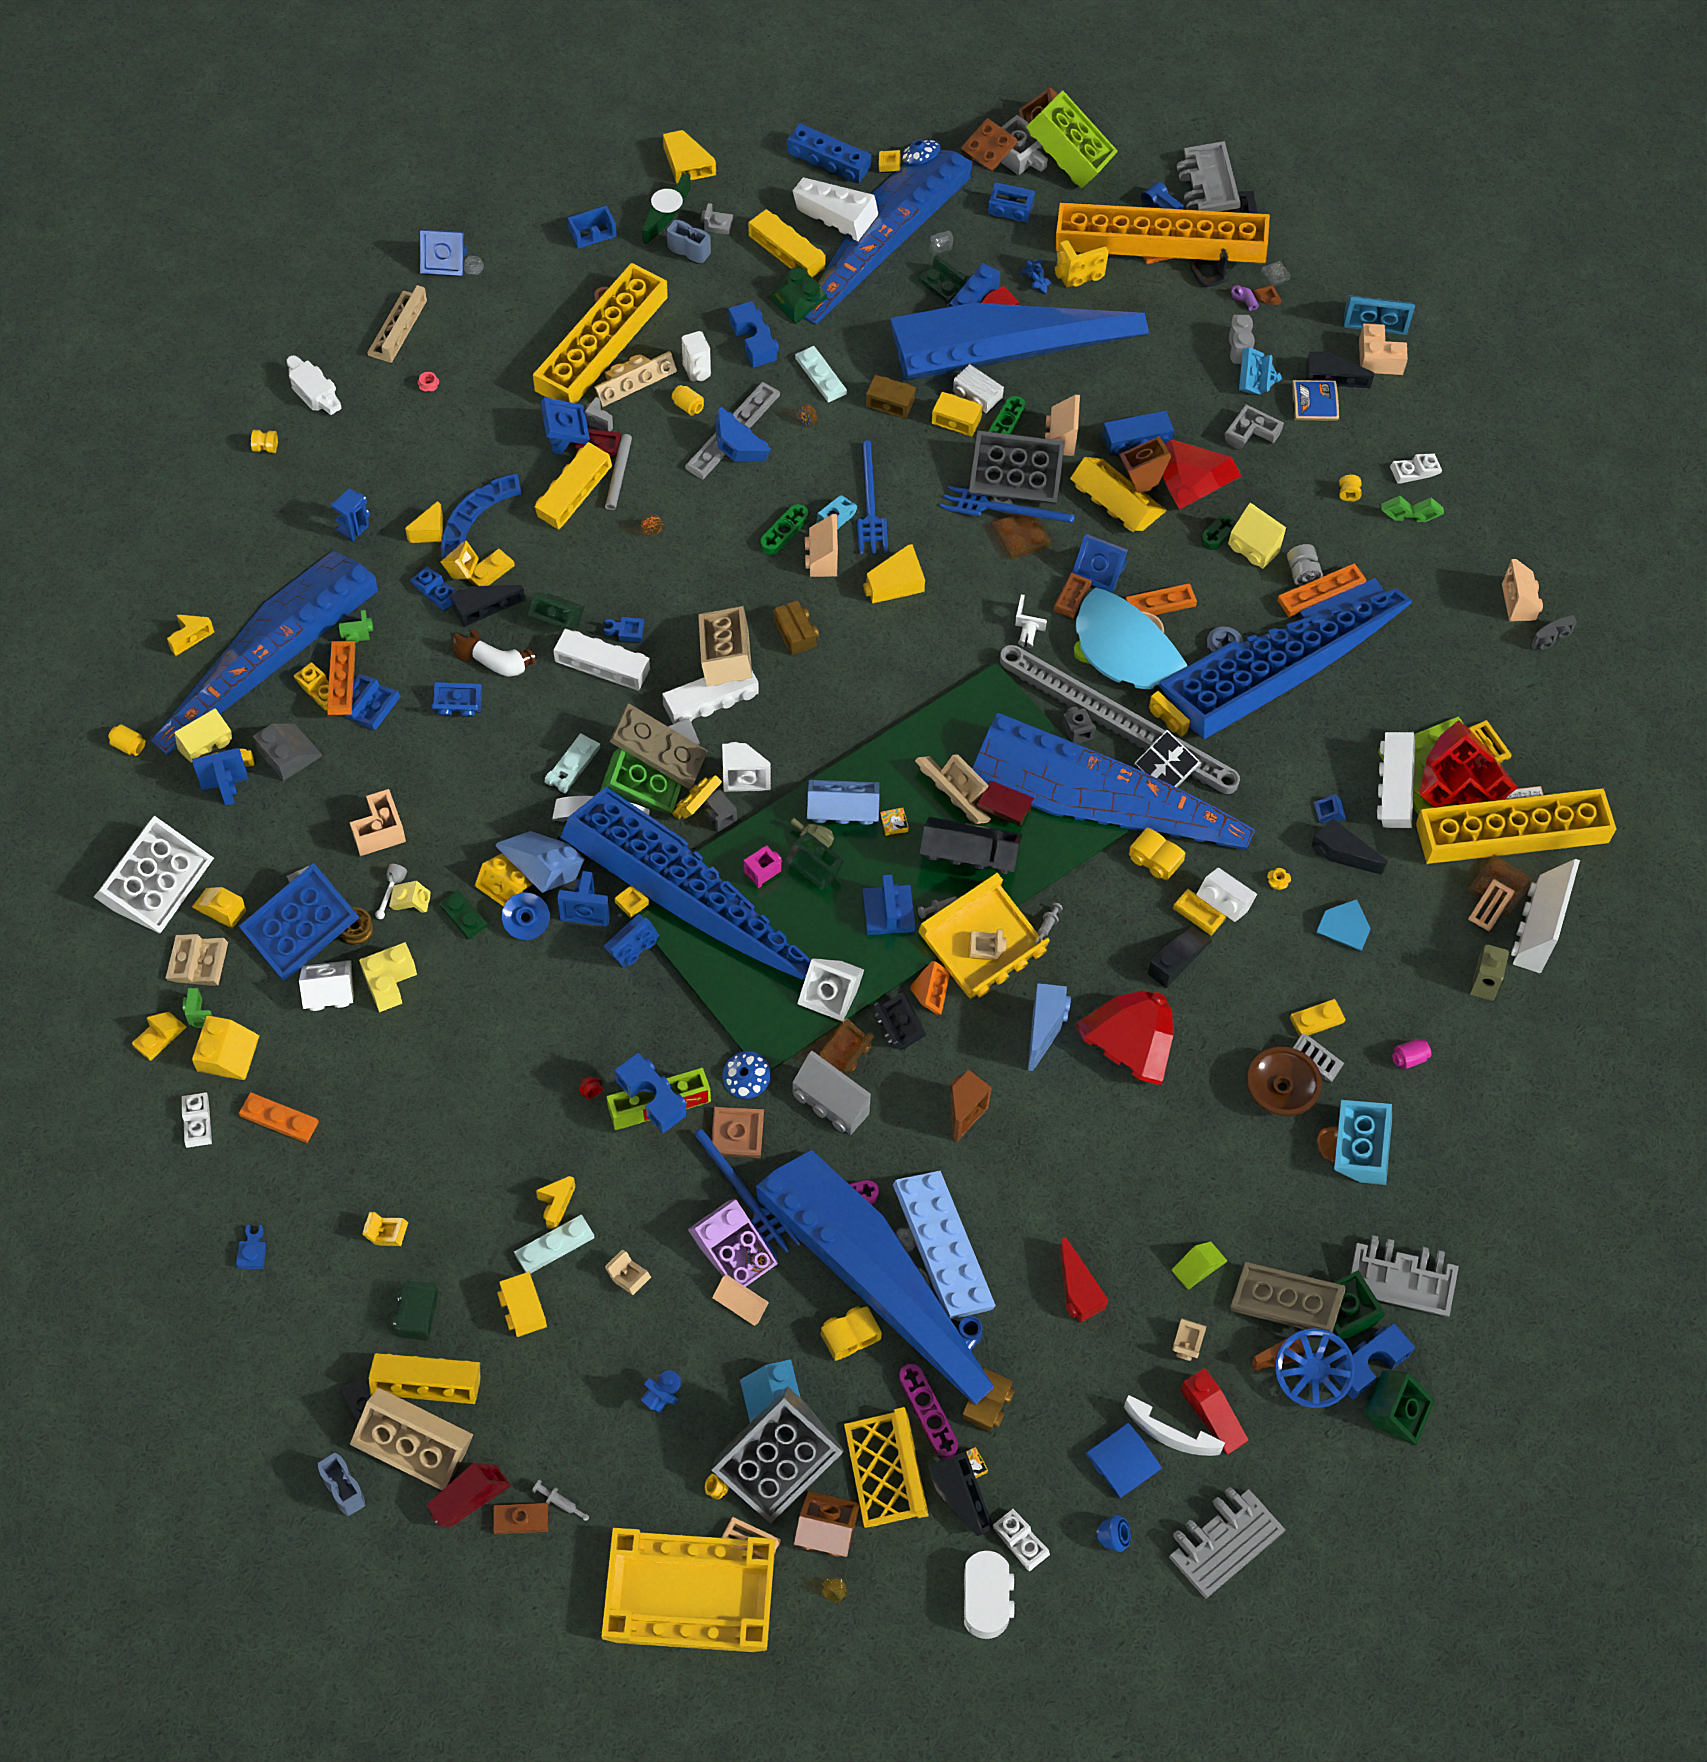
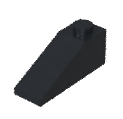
(1330, 367)
(483, 601)
(1344, 847)
(1177, 956)
(959, 1488)

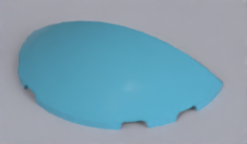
(1125, 641)

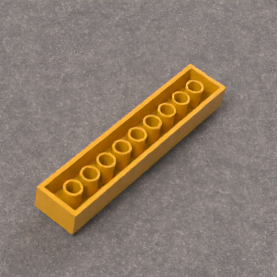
(1164, 232)

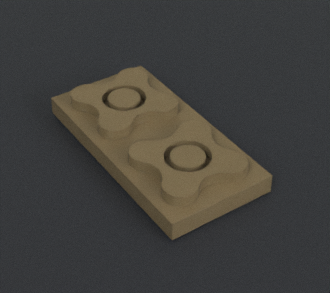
(658, 746)
(1287, 1298)

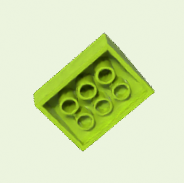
(1071, 139)

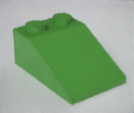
(640, 783)

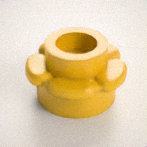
(1277, 883)
(715, 1487)

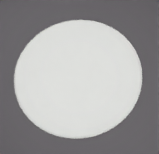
(666, 200)

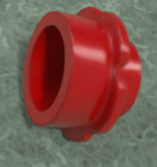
(590, 1084)

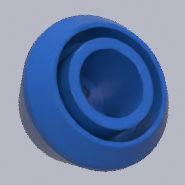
(1114, 1533)

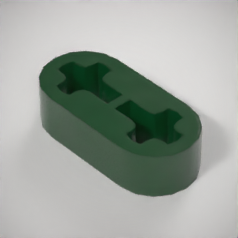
(1215, 529)

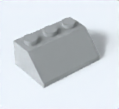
(831, 1094)

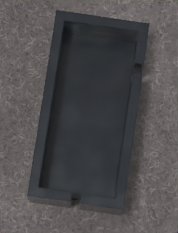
(970, 844)

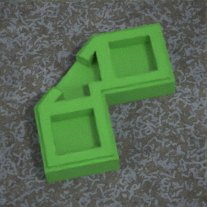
(1424, 511)

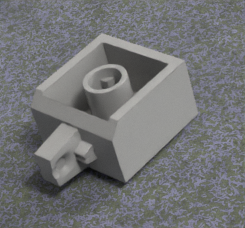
(1027, 151)

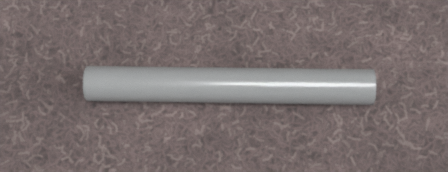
(618, 472)

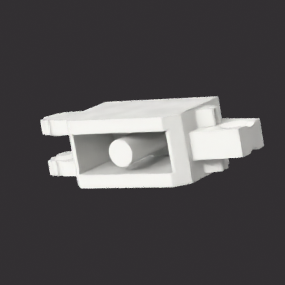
(312, 385)

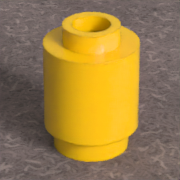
(688, 400)
(126, 740)

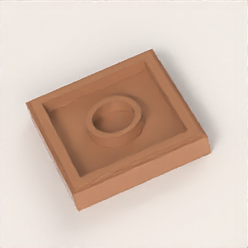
(738, 1131)

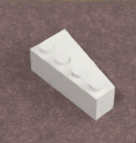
(837, 206)

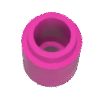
(1411, 1053)

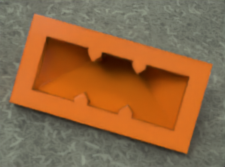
(931, 987)

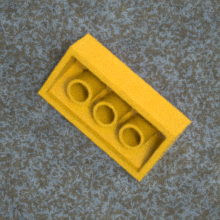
(1116, 493)

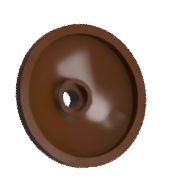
(1289, 1069)

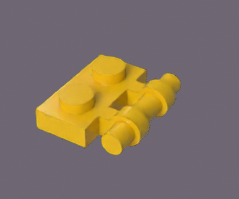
(697, 796)

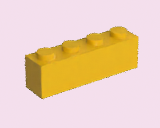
(786, 243)
(573, 485)
(425, 1378)

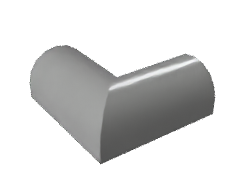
(1252, 421)

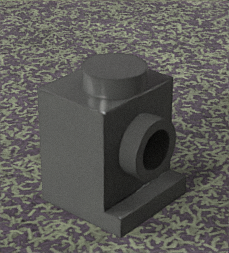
(1078, 725)
(720, 809)

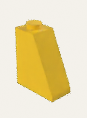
(687, 156)
(895, 577)

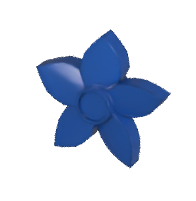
(1036, 266)
(1040, 282)

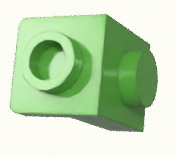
(357, 630)
(192, 1008)

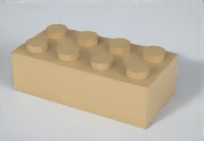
(725, 646)

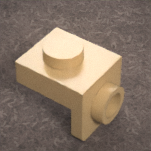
(987, 945)
(627, 1273)
(1188, 1339)

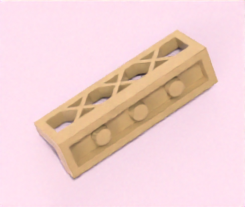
(402, 326)

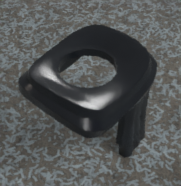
(1218, 265)

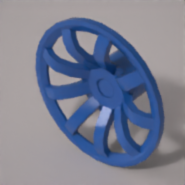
(1315, 1368)

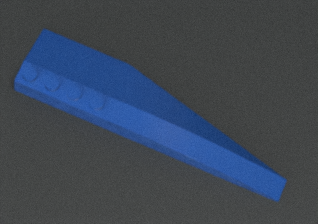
(999, 333)
(871, 1261)

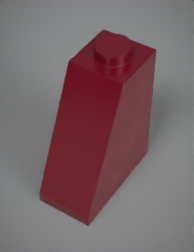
(467, 1493)

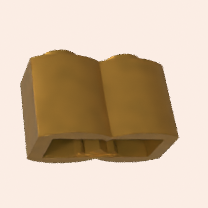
(988, 1410)

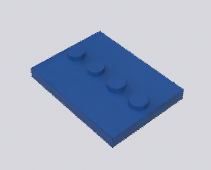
(299, 922)

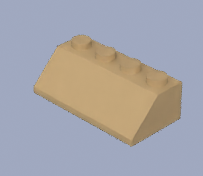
(411, 1439)

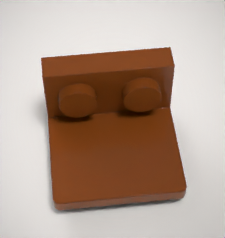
(988, 145)

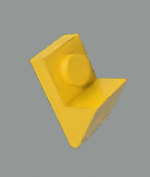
(193, 631)
(158, 1035)
(559, 1196)

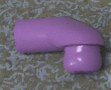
(1245, 295)

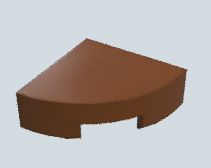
(1267, 294)

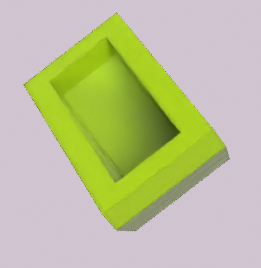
(1198, 1264)

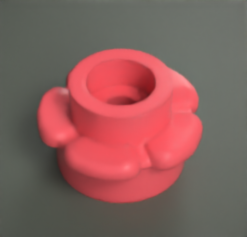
(425, 378)

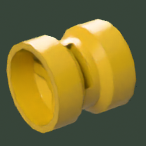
(264, 441)

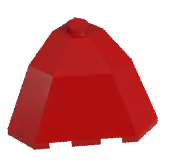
(1196, 472)
(1463, 771)
(1133, 1031)

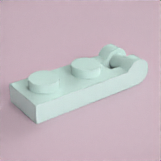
(572, 763)

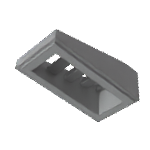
(1312, 1046)

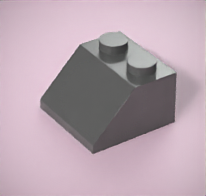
(285, 749)

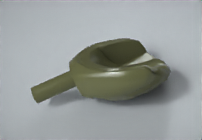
(820, 832)

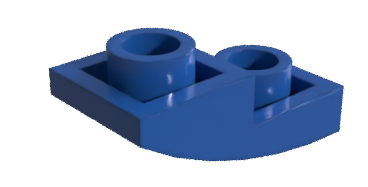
(433, 587)

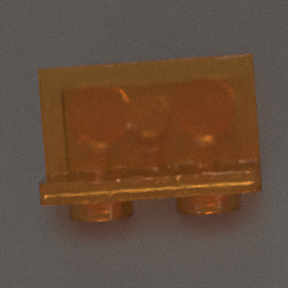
(846, 1047)

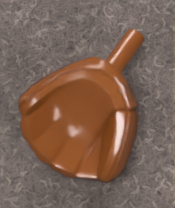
(1328, 1142)

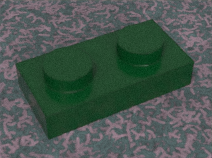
(463, 914)

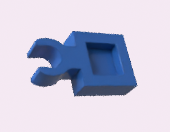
(628, 630)
(251, 1252)

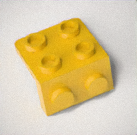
(1080, 268)

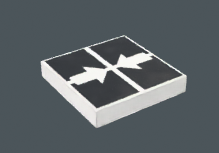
(1168, 760)

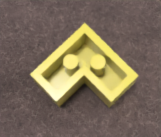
(384, 971)

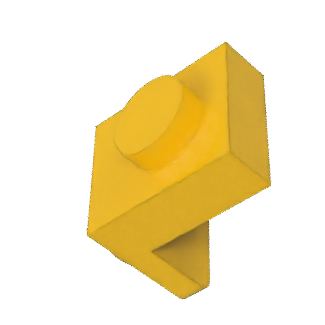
(384, 1230)

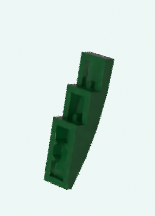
(657, 220)

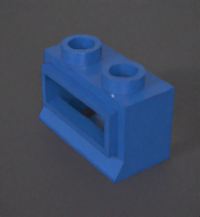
(1011, 208)
(591, 220)
(353, 514)

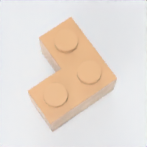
(1379, 354)
(381, 828)

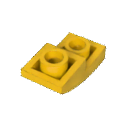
(314, 684)

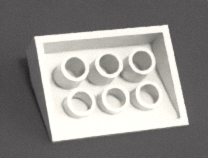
(154, 876)
(1544, 916)

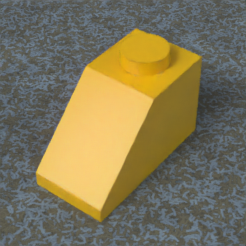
(221, 905)

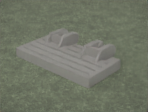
(1211, 178)
(1403, 1282)
(1224, 1546)

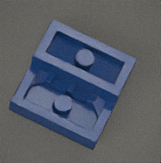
(371, 702)
(1123, 1460)

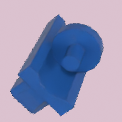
(661, 1391)

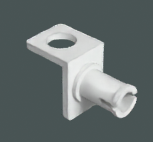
(1029, 625)

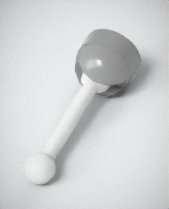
(395, 875)

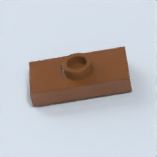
(1072, 595)
(520, 1518)

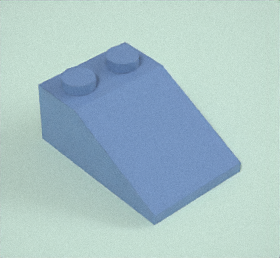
(542, 859)
(1049, 1012)

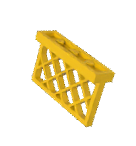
(906, 1457)

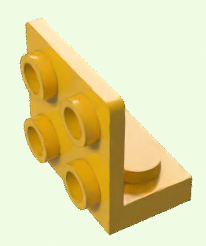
(501, 879)

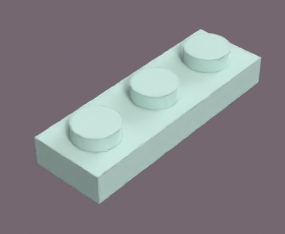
(821, 374)
(554, 1244)

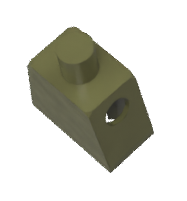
(1492, 966)

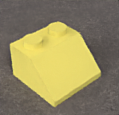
(1257, 536)
(203, 736)

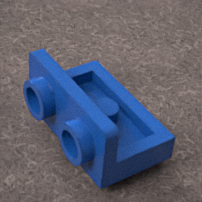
(457, 698)

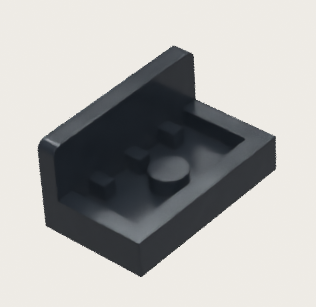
(899, 1021)

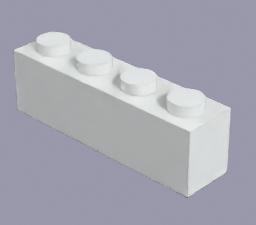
(602, 659)
(699, 700)
(1397, 780)

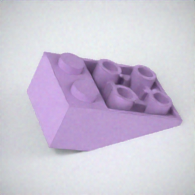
(726, 1238)

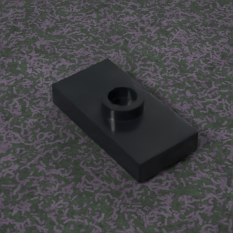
(356, 1396)

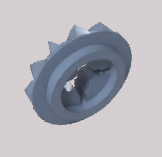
(1219, 634)

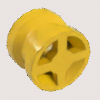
(1350, 488)

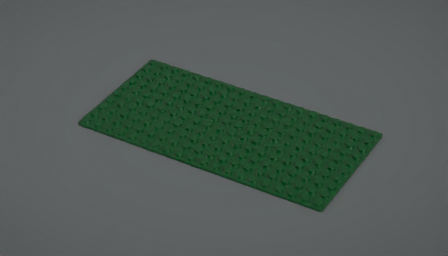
(759, 1001)

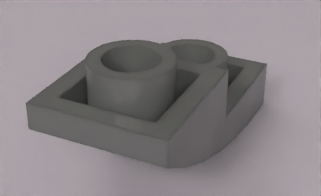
(1547, 635)

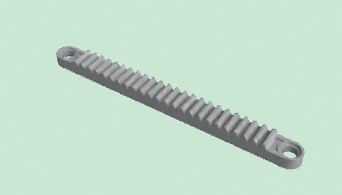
(1109, 713)

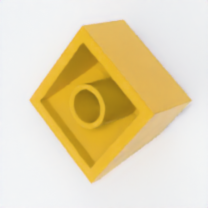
(224, 1048)

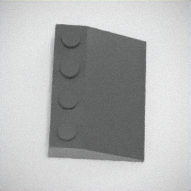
(1016, 467)
(777, 1455)

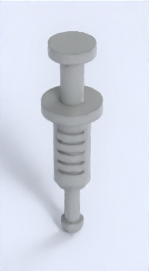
(935, 907)
(1050, 919)
(559, 1500)

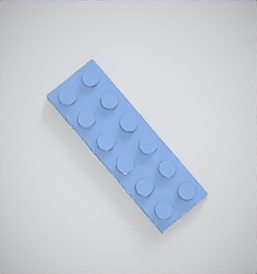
(943, 1245)

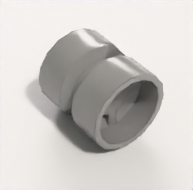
(1304, 564)

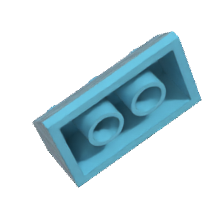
(1364, 1141)

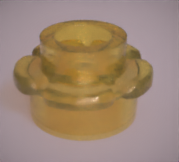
(834, 1590)

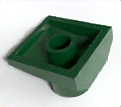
(798, 295)
(1358, 1308)

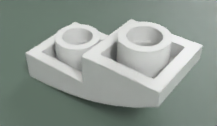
(1419, 468)
(196, 1120)
(1021, 1540)

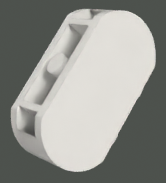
(987, 1594)

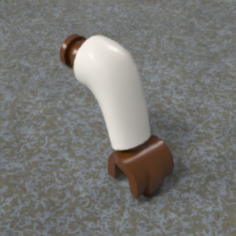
(503, 662)

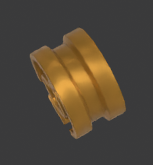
(361, 934)

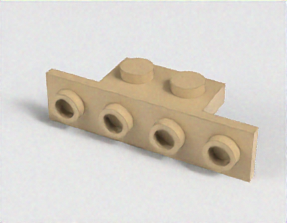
(633, 376)
(959, 783)

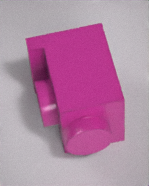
(763, 858)

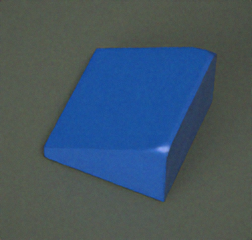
(1329, 808)

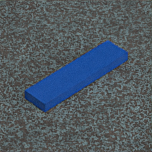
(1343, 600)

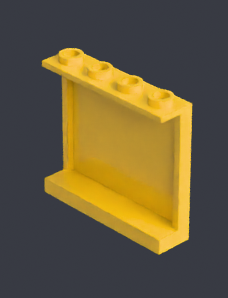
(981, 910)

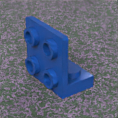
(632, 941)

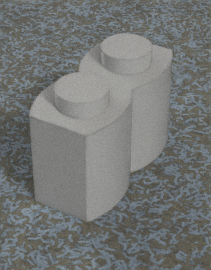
(1240, 336)

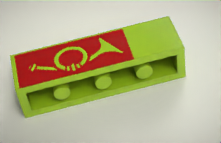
(631, 1111)

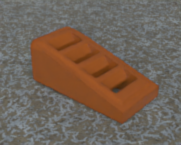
(1268, 1357)

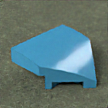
(1257, 372)
(1345, 925)

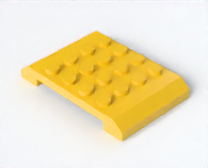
(688, 1591)

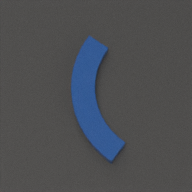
(473, 506)

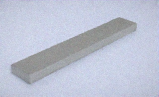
(746, 414)

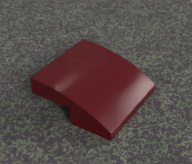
(1005, 803)

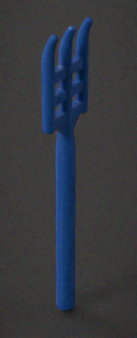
(998, 506)
(871, 519)
(760, 1214)

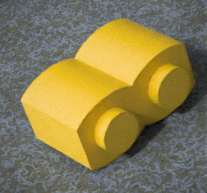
(1156, 854)
(850, 1332)

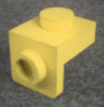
(410, 895)

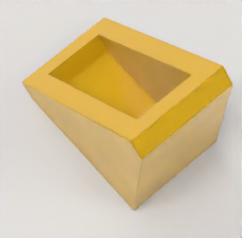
(427, 526)
(461, 562)

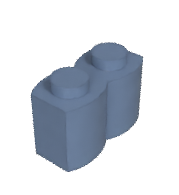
(688, 241)
(341, 1484)

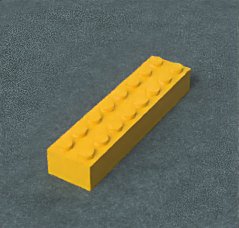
(600, 335)
(1515, 826)

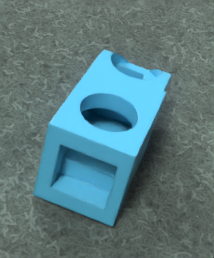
(842, 507)

